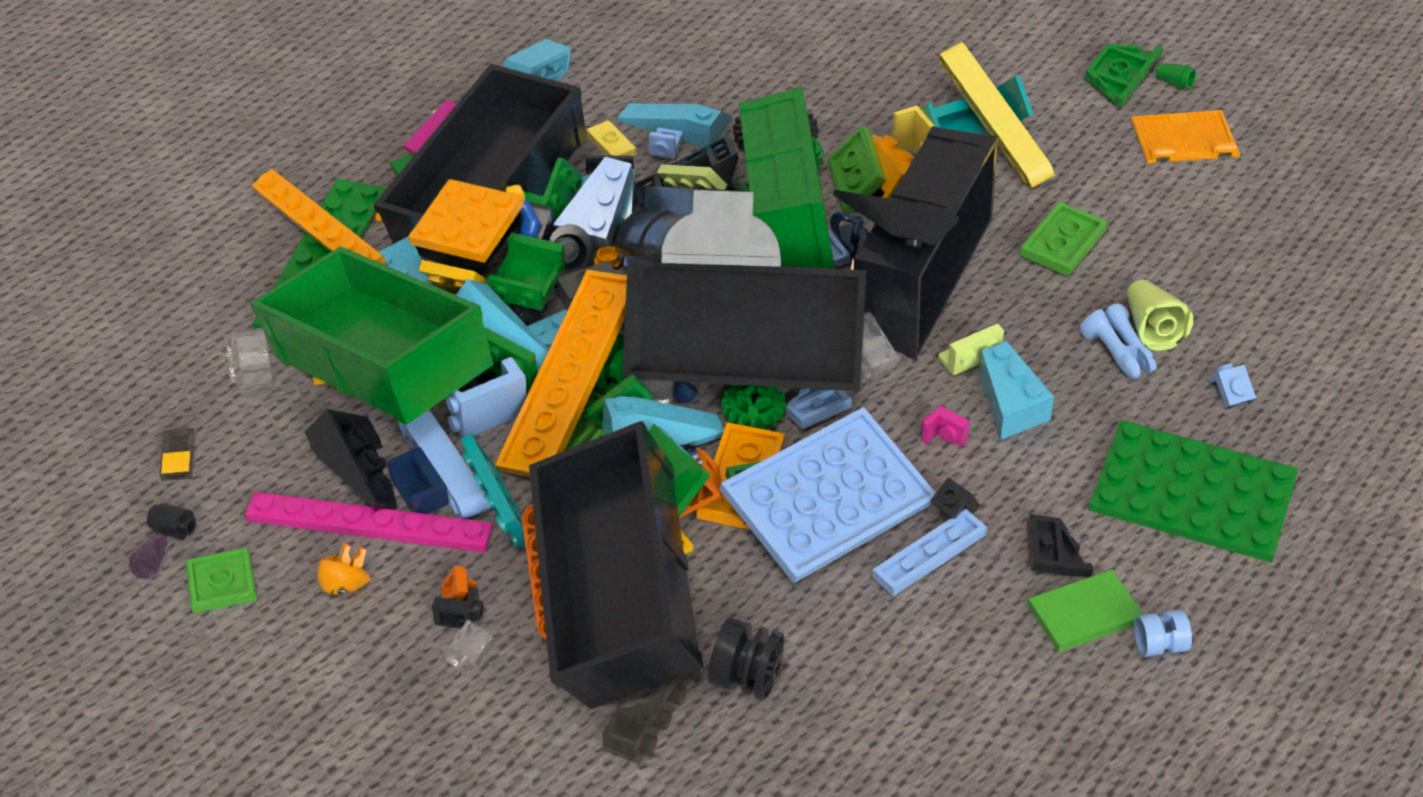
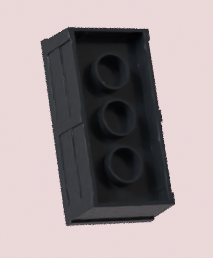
(495, 137)
(912, 284)
(745, 325)
(612, 568)

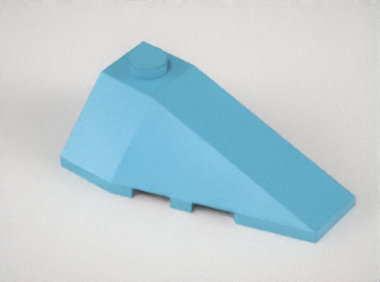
(698, 122)
(502, 319)
(679, 422)

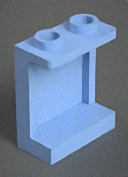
(488, 403)

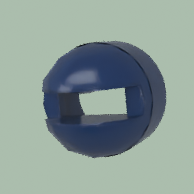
(685, 392)

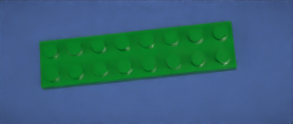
(349, 204)

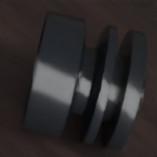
(752, 660)

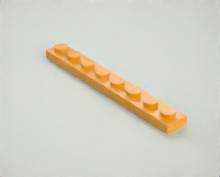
(311, 216)

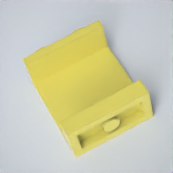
(910, 128)

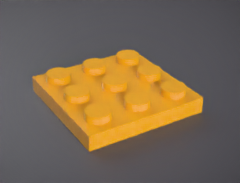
(466, 220)

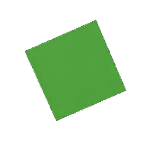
(220, 580)

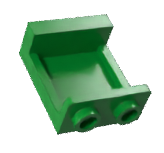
(528, 271)

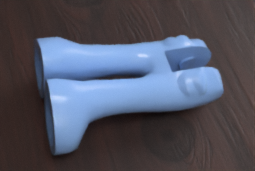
(1127, 356)

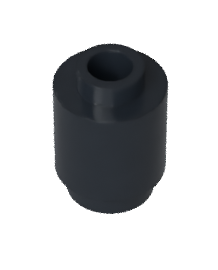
(171, 521)

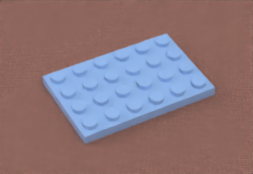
(827, 494)

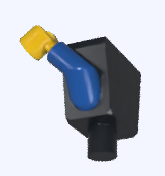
(535, 218)

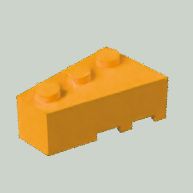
(893, 161)

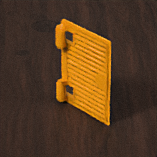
(1184, 136)

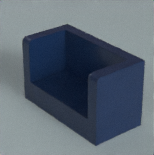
(418, 481)

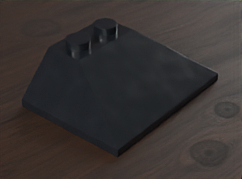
(718, 155)

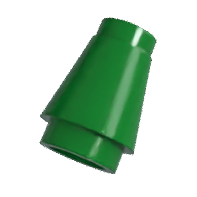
(1177, 74)

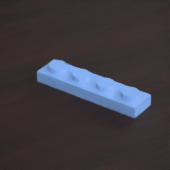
(929, 552)

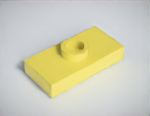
(610, 140)

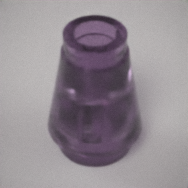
(148, 557)

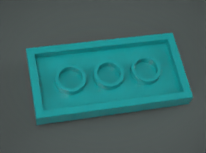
(497, 494)

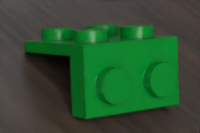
(561, 189)

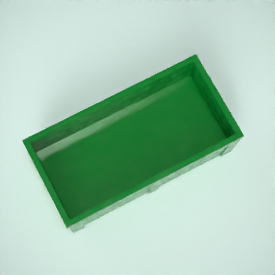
(786, 177)
(375, 333)

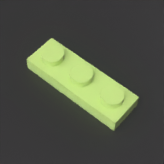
(690, 177)

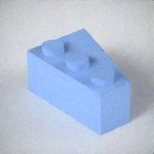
(600, 201)

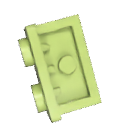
(967, 352)

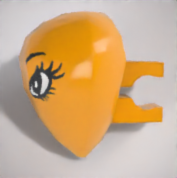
(342, 573)

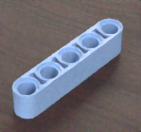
(463, 490)

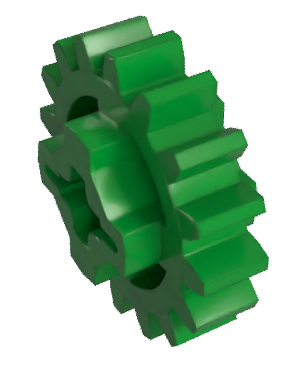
(767, 406)

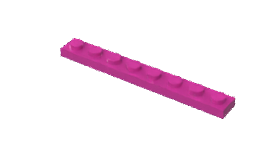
(369, 522)

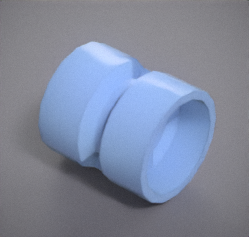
(1167, 632)

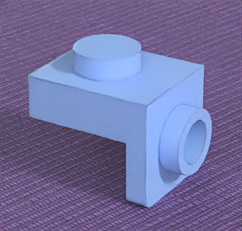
(665, 142)
(1233, 384)

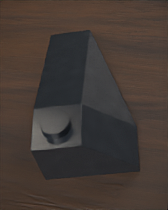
(349, 448)

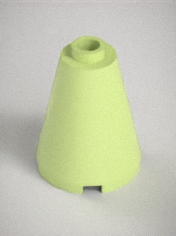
(1158, 315)

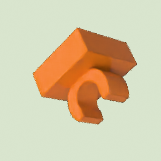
(457, 585)

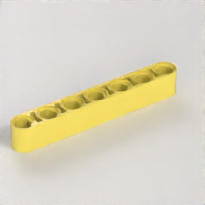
(996, 115)

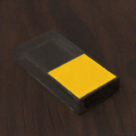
(177, 454)

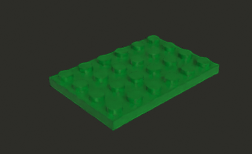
(1194, 490)

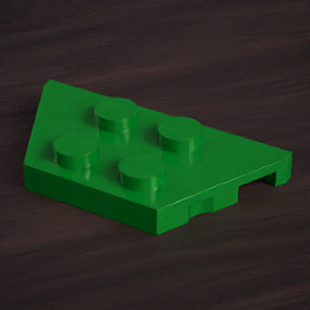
(1120, 70)

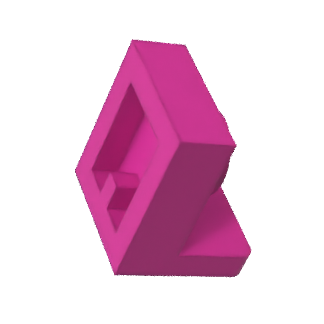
(947, 425)

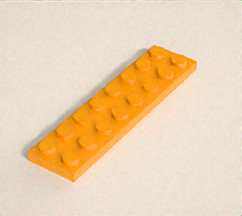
(567, 373)

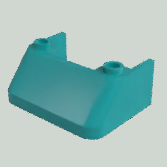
(961, 117)

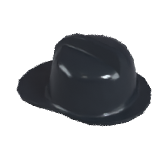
(576, 245)

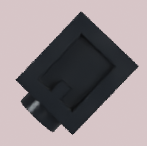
(953, 499)
(455, 613)

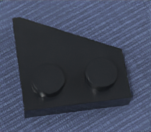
(1053, 548)

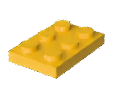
(448, 277)

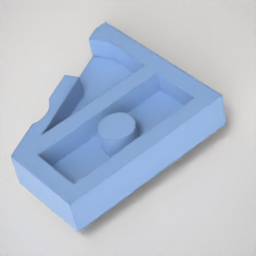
(816, 405)

